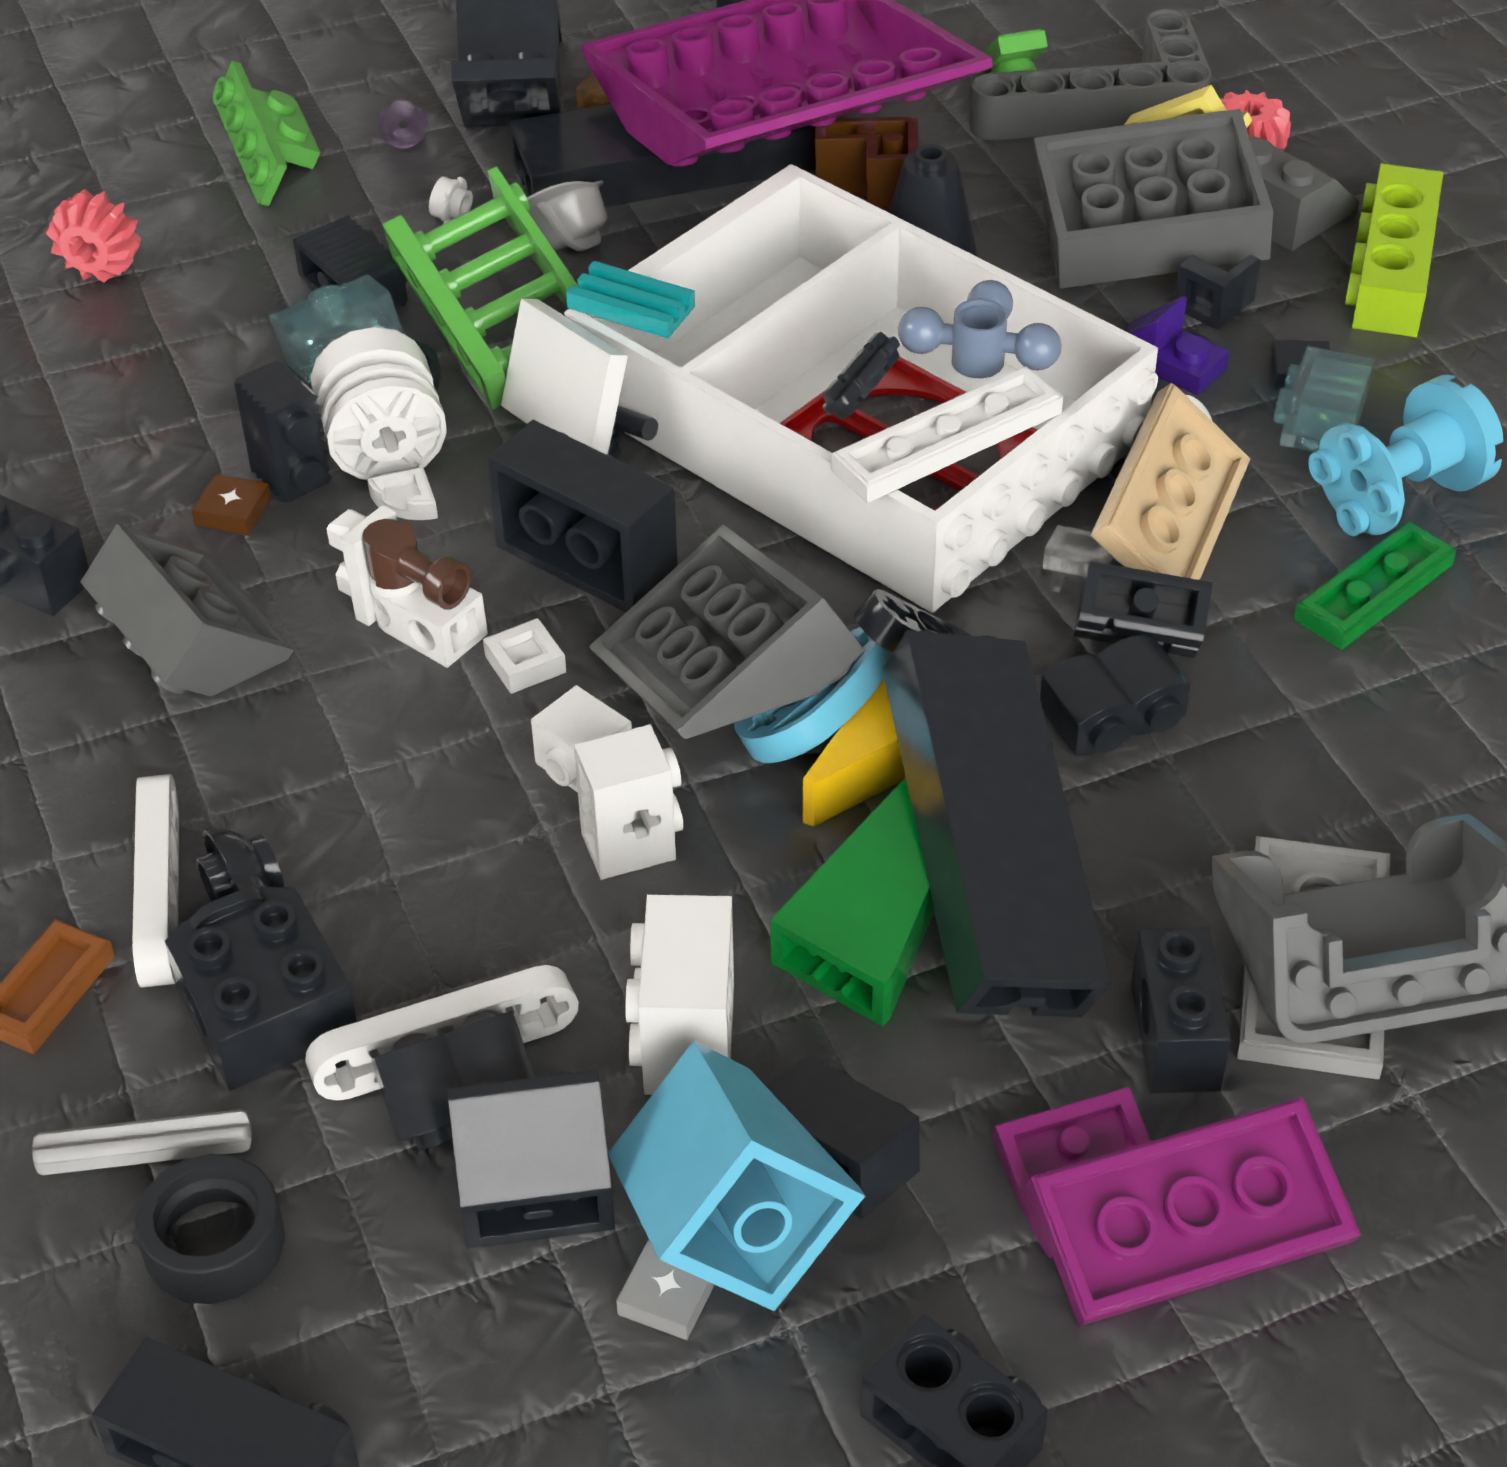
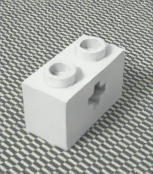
(628, 800)

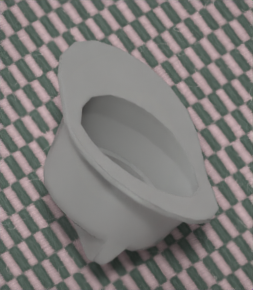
(569, 214)

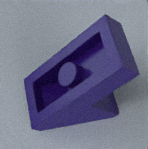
(1181, 356)

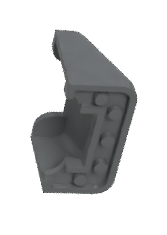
(1378, 947)

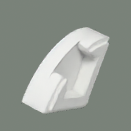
(405, 493)

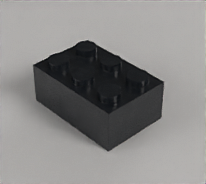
(582, 515)

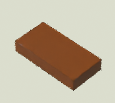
(49, 983)

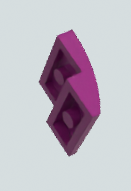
(1063, 1139)

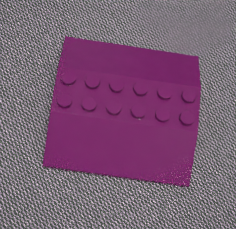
(770, 70)

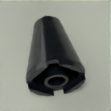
(933, 196)

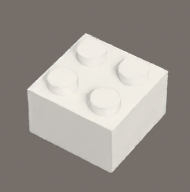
(682, 983)

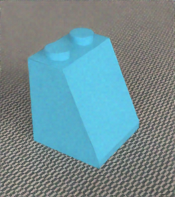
(731, 1179)

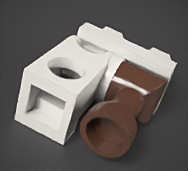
(403, 589)

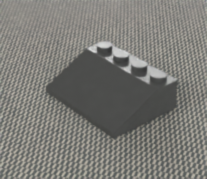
(1151, 197)
(726, 639)

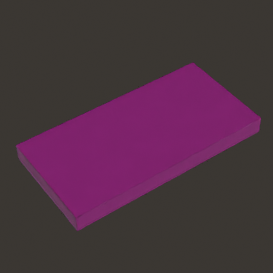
(1191, 1210)

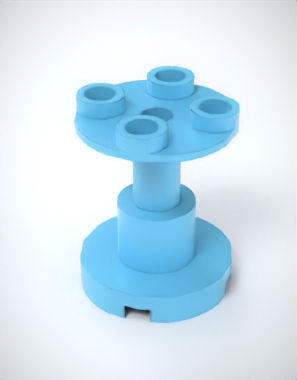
(1444, 436)

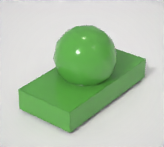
(1015, 51)

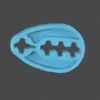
(810, 721)

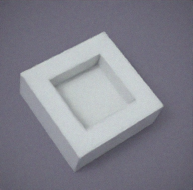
(524, 655)

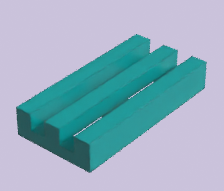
(631, 299)

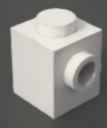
(570, 721)

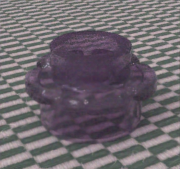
(403, 137)

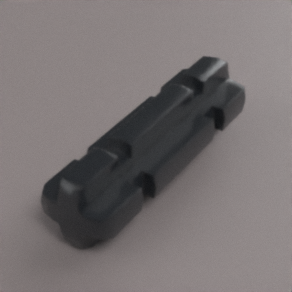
(861, 375)

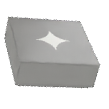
(663, 1295)

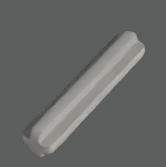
(141, 1142)

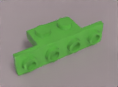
(263, 131)

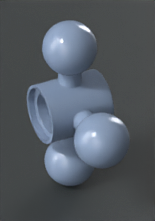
(980, 334)

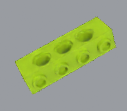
(1394, 250)

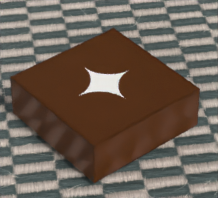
(231, 504)

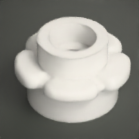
(450, 199)

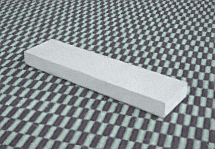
(946, 434)

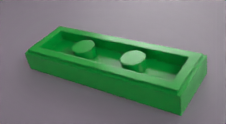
(1374, 585)

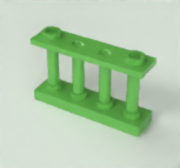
(441, 289)

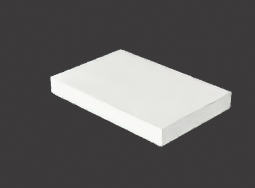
(563, 376)

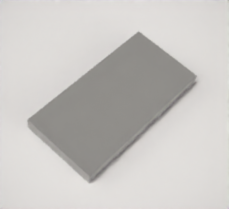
(1307, 868)

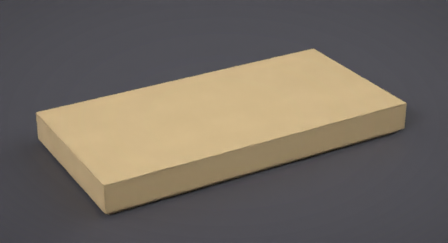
(1171, 490)

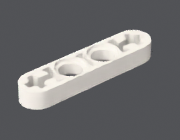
(155, 878)
(437, 1017)

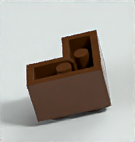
(865, 155)

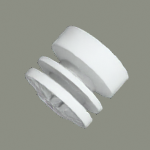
(378, 403)

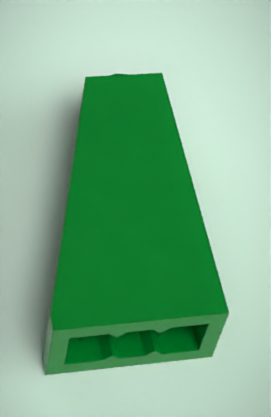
(860, 914)

